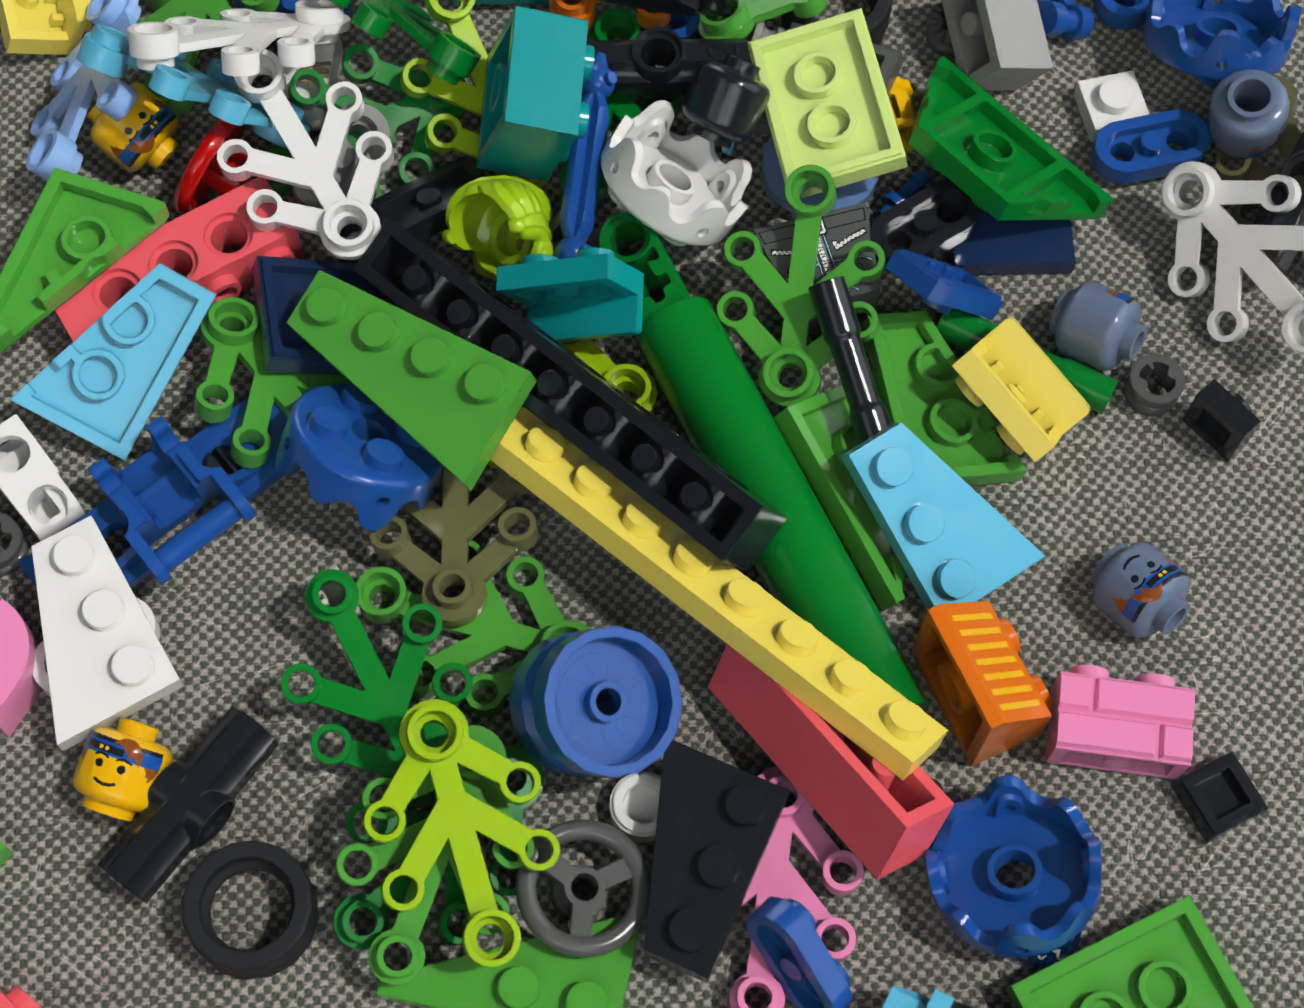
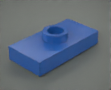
(944, 285)

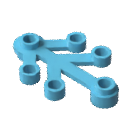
(108, 53)

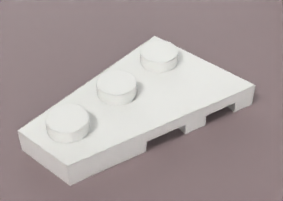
(95, 636)

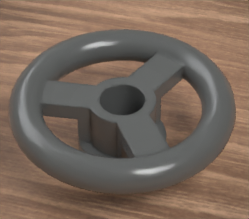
(580, 913)

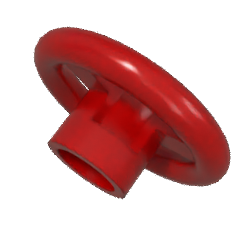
(204, 171)

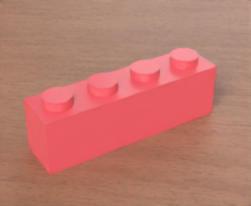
(865, 804)

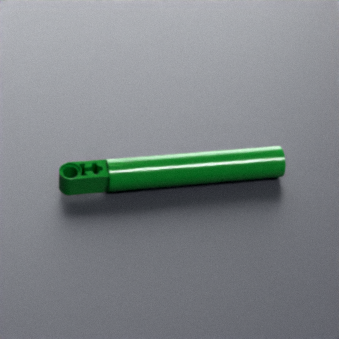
(733, 427)

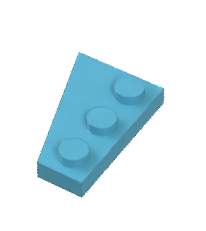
(122, 363)
(934, 521)

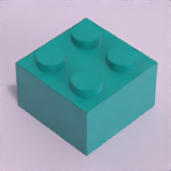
(534, 94)

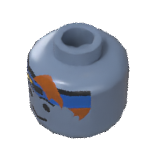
(1248, 113)
(1097, 325)
(1141, 589)

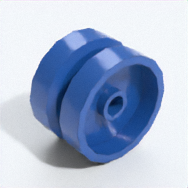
(596, 702)

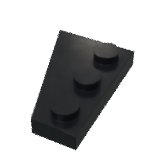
(705, 855)

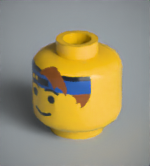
(141, 135)
(120, 768)

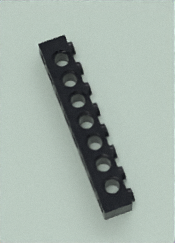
(578, 399)

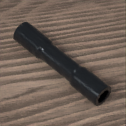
(842, 334)

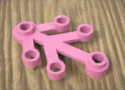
(780, 879)

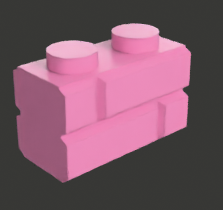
(1120, 723)

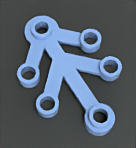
(76, 89)

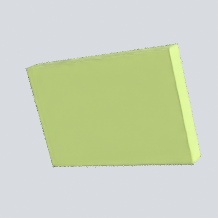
(828, 100)

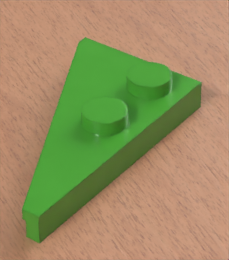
(67, 243)
(818, 436)
(530, 980)

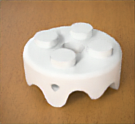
(673, 179)

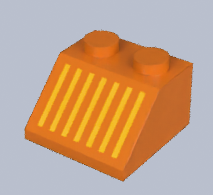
(980, 679)

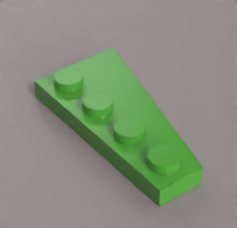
(425, 379)

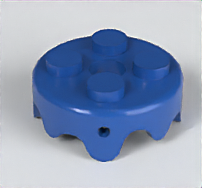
(1220, 35)
(373, 475)
(1006, 827)

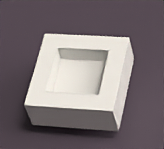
(1109, 100)

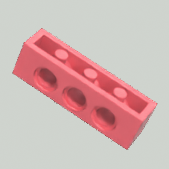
(191, 246)

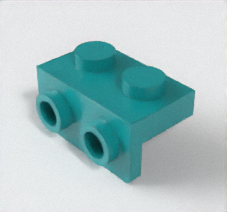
(577, 295)

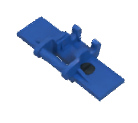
(171, 486)

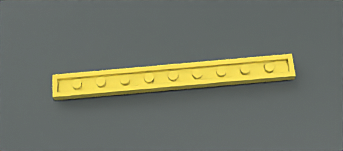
(719, 597)

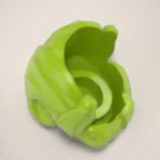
(495, 218)

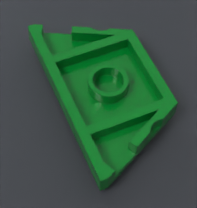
(996, 155)

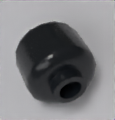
(725, 101)

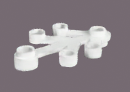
(247, 34)
(311, 165)
(1238, 246)

